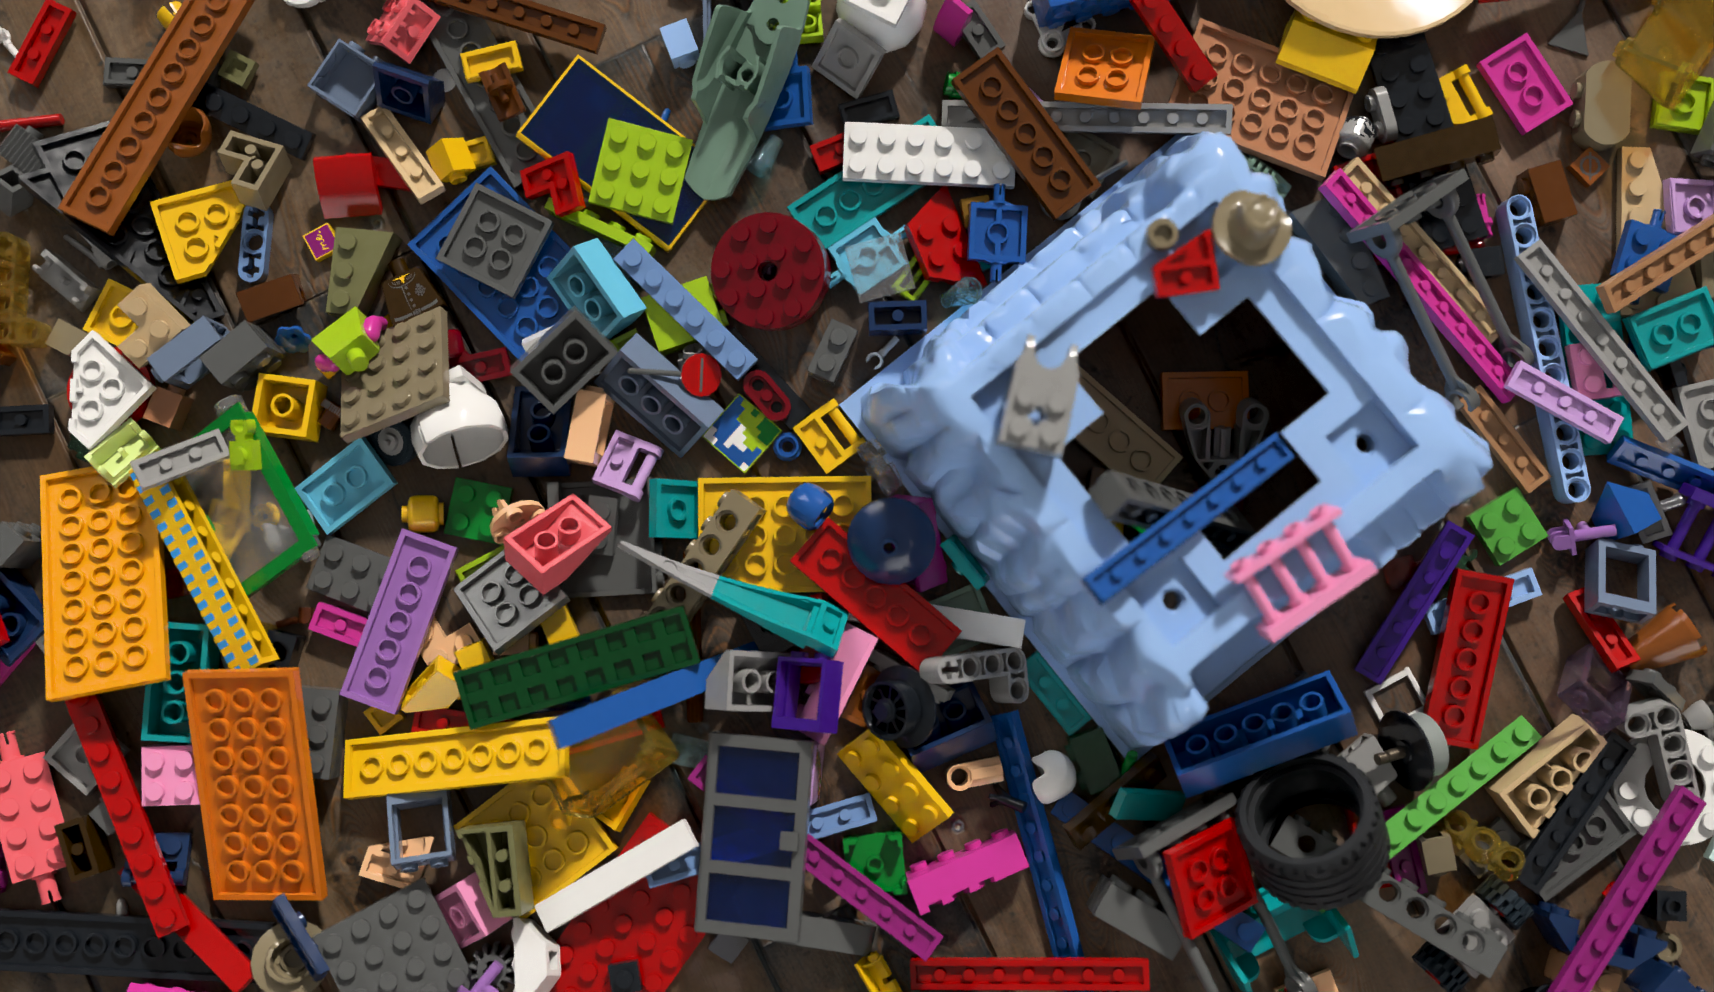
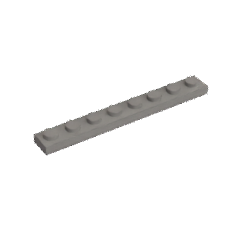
(1601, 341)

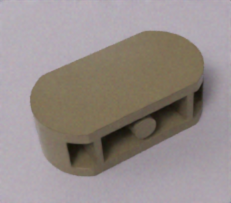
(1601, 106)

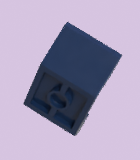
(1561, 932)

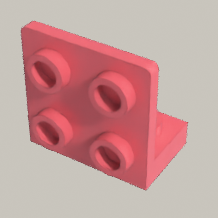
(403, 27)

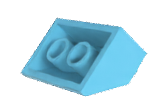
(596, 287)

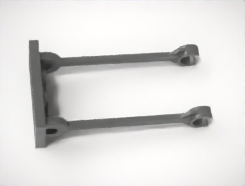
(1407, 210)
(1169, 832)

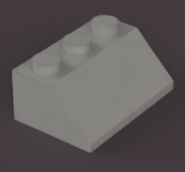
(743, 681)

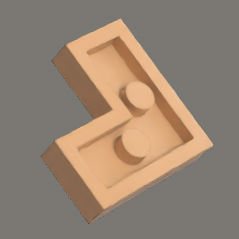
(439, 644)

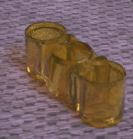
(1493, 856)

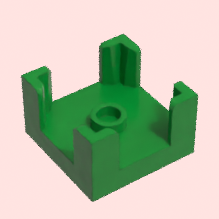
(878, 858)

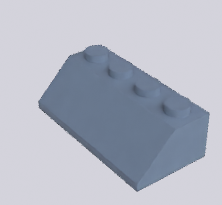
(656, 400)

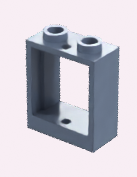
(179, 358)
(1615, 606)
(404, 801)

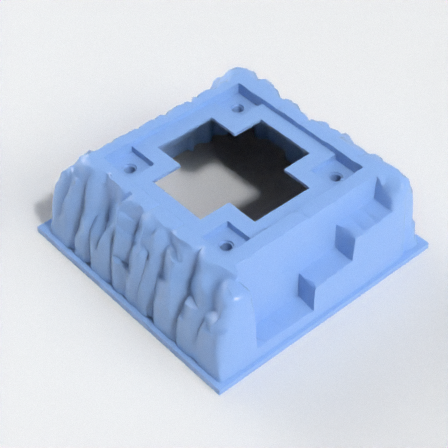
(1039, 532)

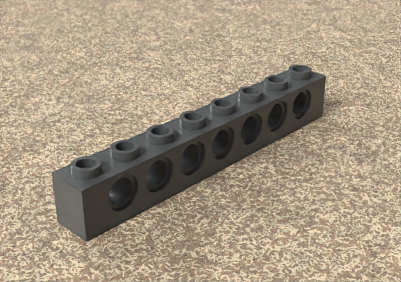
(1145, 503)
(1482, 958)

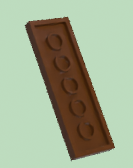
(1025, 133)

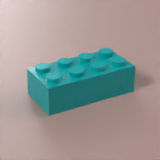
(165, 702)

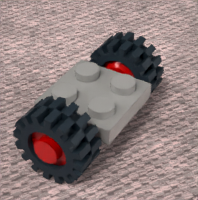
(1490, 902)

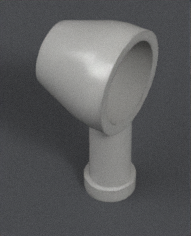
(1699, 717)

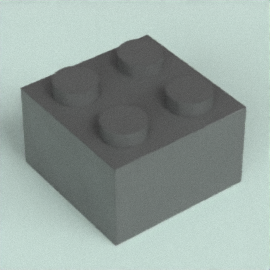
(242, 356)

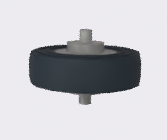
(394, 443)

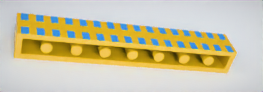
(208, 574)

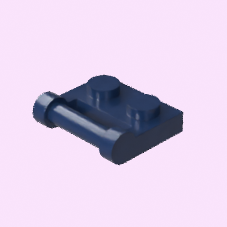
(176, 850)

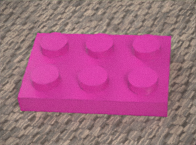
(1524, 84)

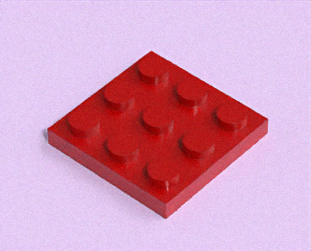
(1210, 878)

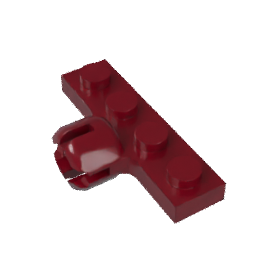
(481, 365)

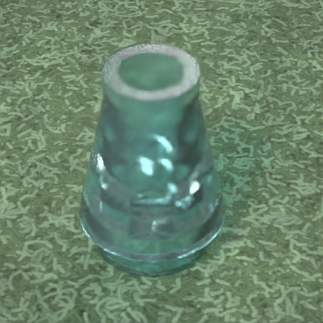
(765, 156)
(964, 292)

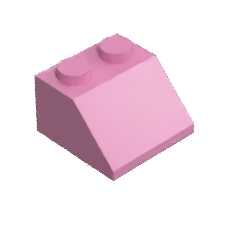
(468, 911)

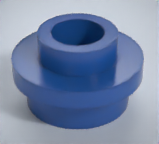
(787, 437)

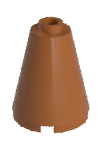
(1666, 640)

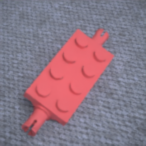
(28, 818)

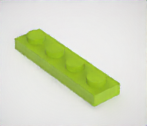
(611, 232)

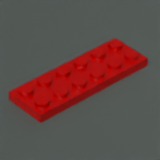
(889, 611)
(1467, 654)

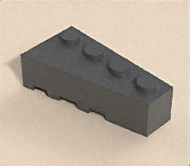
(1345, 264)

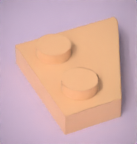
(378, 861)

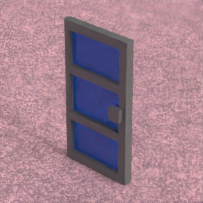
(754, 836)

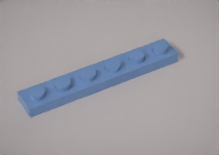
(685, 309)

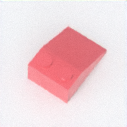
(555, 543)

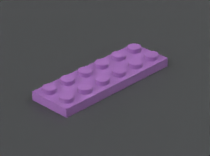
(399, 621)

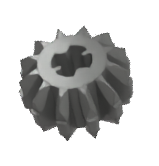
(487, 956)

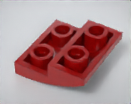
(347, 185)

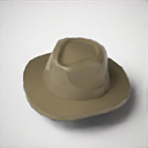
(1251, 228)
(278, 965)

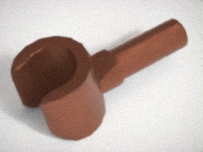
(304, 616)

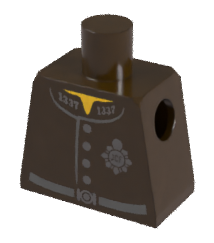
(410, 292)

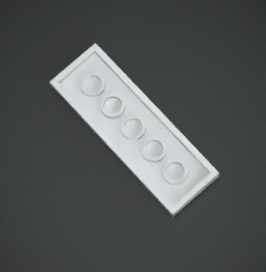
(924, 156)

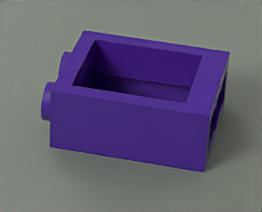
(788, 691)

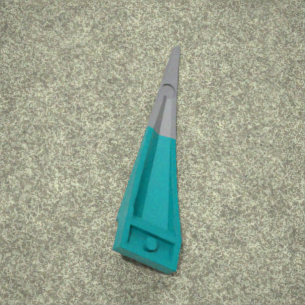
(788, 615)

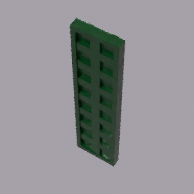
(577, 667)

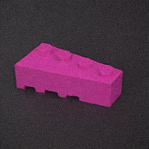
(965, 869)

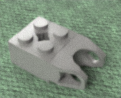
(1039, 390)

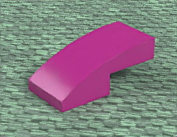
(952, 20)

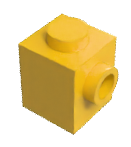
(451, 160)

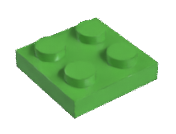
(1506, 526)

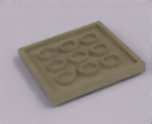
(401, 379)

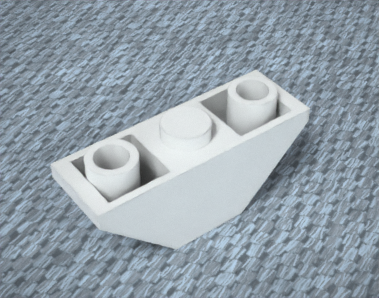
(535, 957)

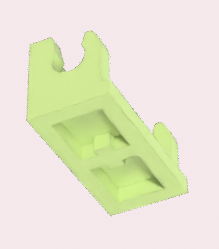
(113, 455)

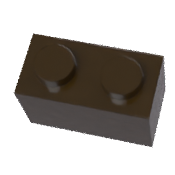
(84, 847)

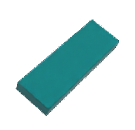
(1055, 694)
(1146, 804)

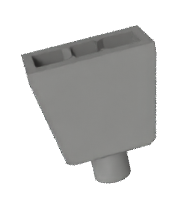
(1362, 753)

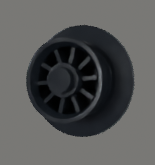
(900, 707)

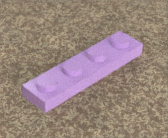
(1563, 402)

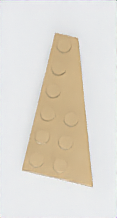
(1636, 198)

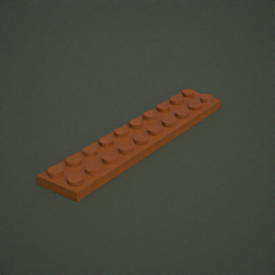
(152, 112)

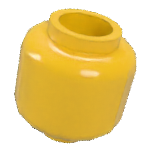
(423, 513)

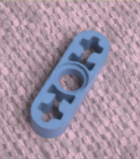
(247, 233)

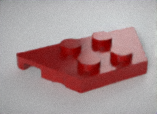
(941, 242)

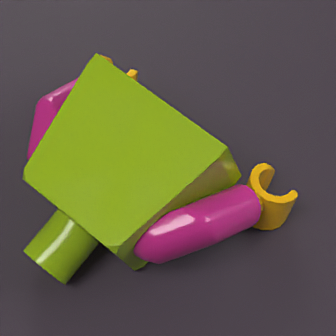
(349, 342)

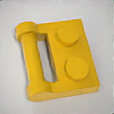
(1455, 105)
(822, 442)

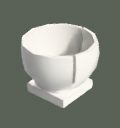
(885, 22)
(470, 419)

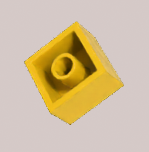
(289, 406)

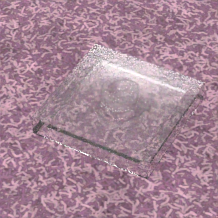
(879, 267)

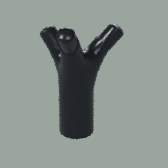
(1004, 799)

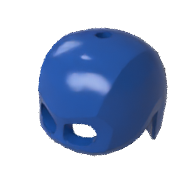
(807, 504)

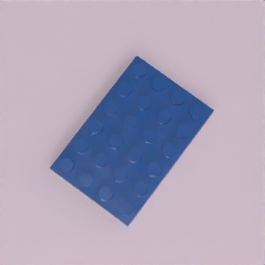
(508, 319)

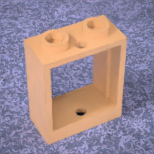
(589, 426)

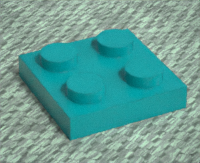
(673, 509)

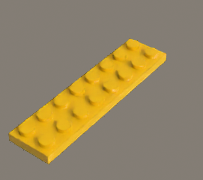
(452, 759)

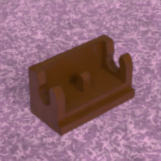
(271, 297)

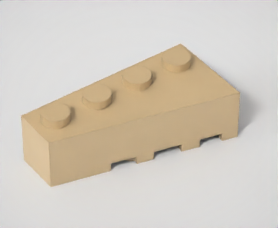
(1544, 773)

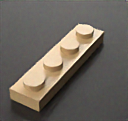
(403, 154)

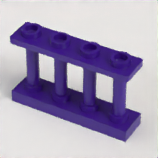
(1697, 500)

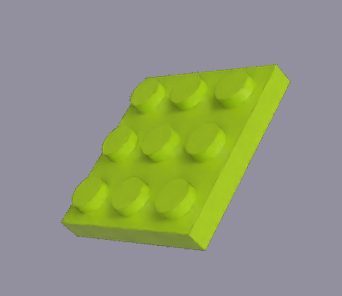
(640, 171)

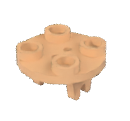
(511, 517)

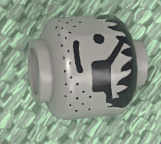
(1356, 137)

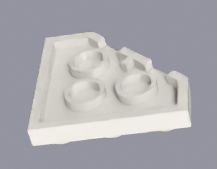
(102, 390)

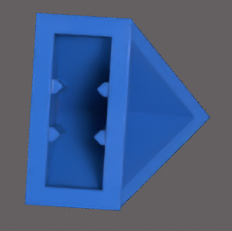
(1626, 508)

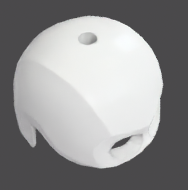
(1057, 776)

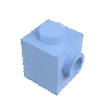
(680, 44)

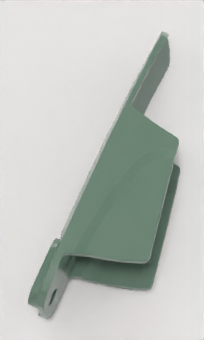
(738, 87)

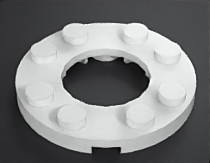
(1631, 796)

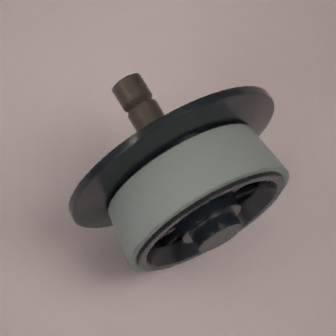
(1413, 747)

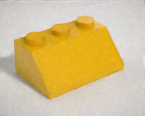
(1325, 53)

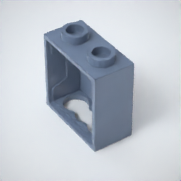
(347, 79)

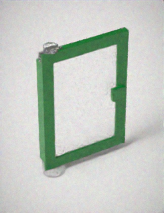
(254, 510)

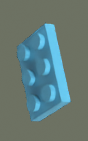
(346, 485)

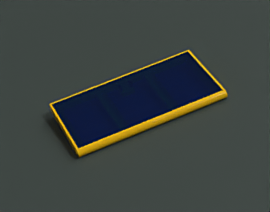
(575, 121)

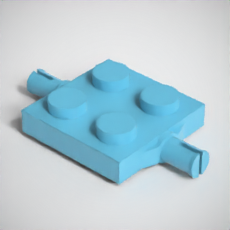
(868, 231)

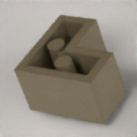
(257, 166)

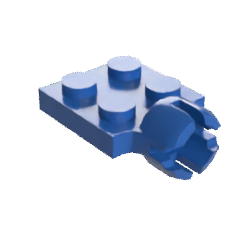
(794, 101)

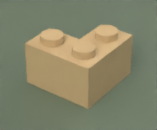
(156, 322)

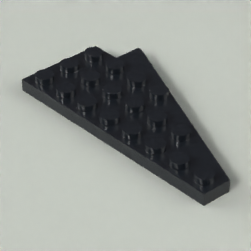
(136, 242)

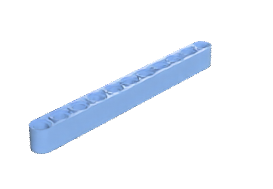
(1552, 362)

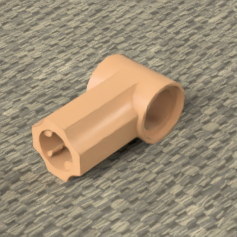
(977, 773)

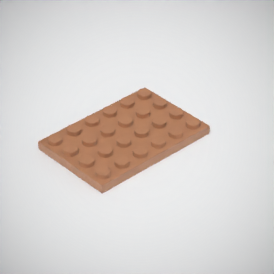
(1275, 109)

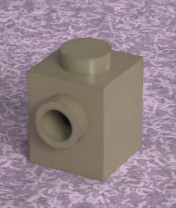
(1436, 852)

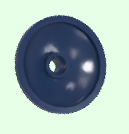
(893, 522)

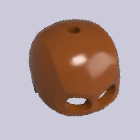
(193, 129)

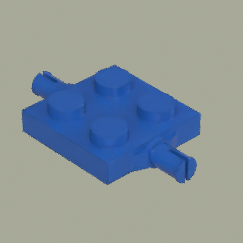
(997, 233)
(1640, 240)

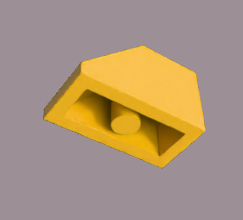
(433, 688)

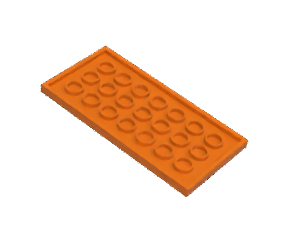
(255, 783)

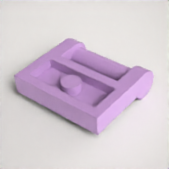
(619, 460)

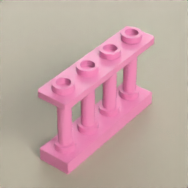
(1327, 587)

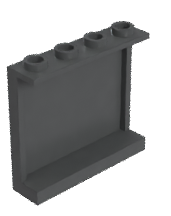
(618, 573)

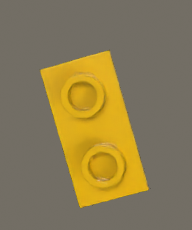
(874, 971)

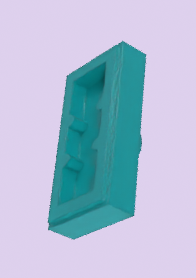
(964, 562)

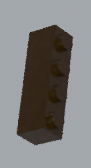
(1435, 152)

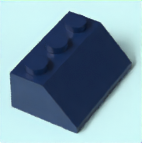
(958, 729)

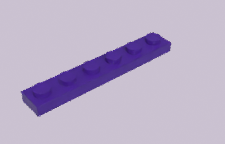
(1414, 602)

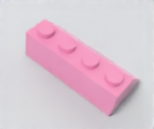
(854, 651)

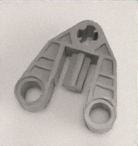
(1246, 434)

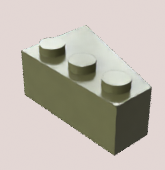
(358, 268)
(502, 865)

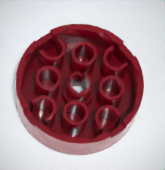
(742, 264)

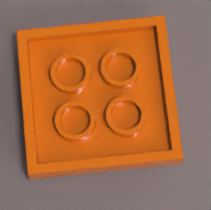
(1104, 68)

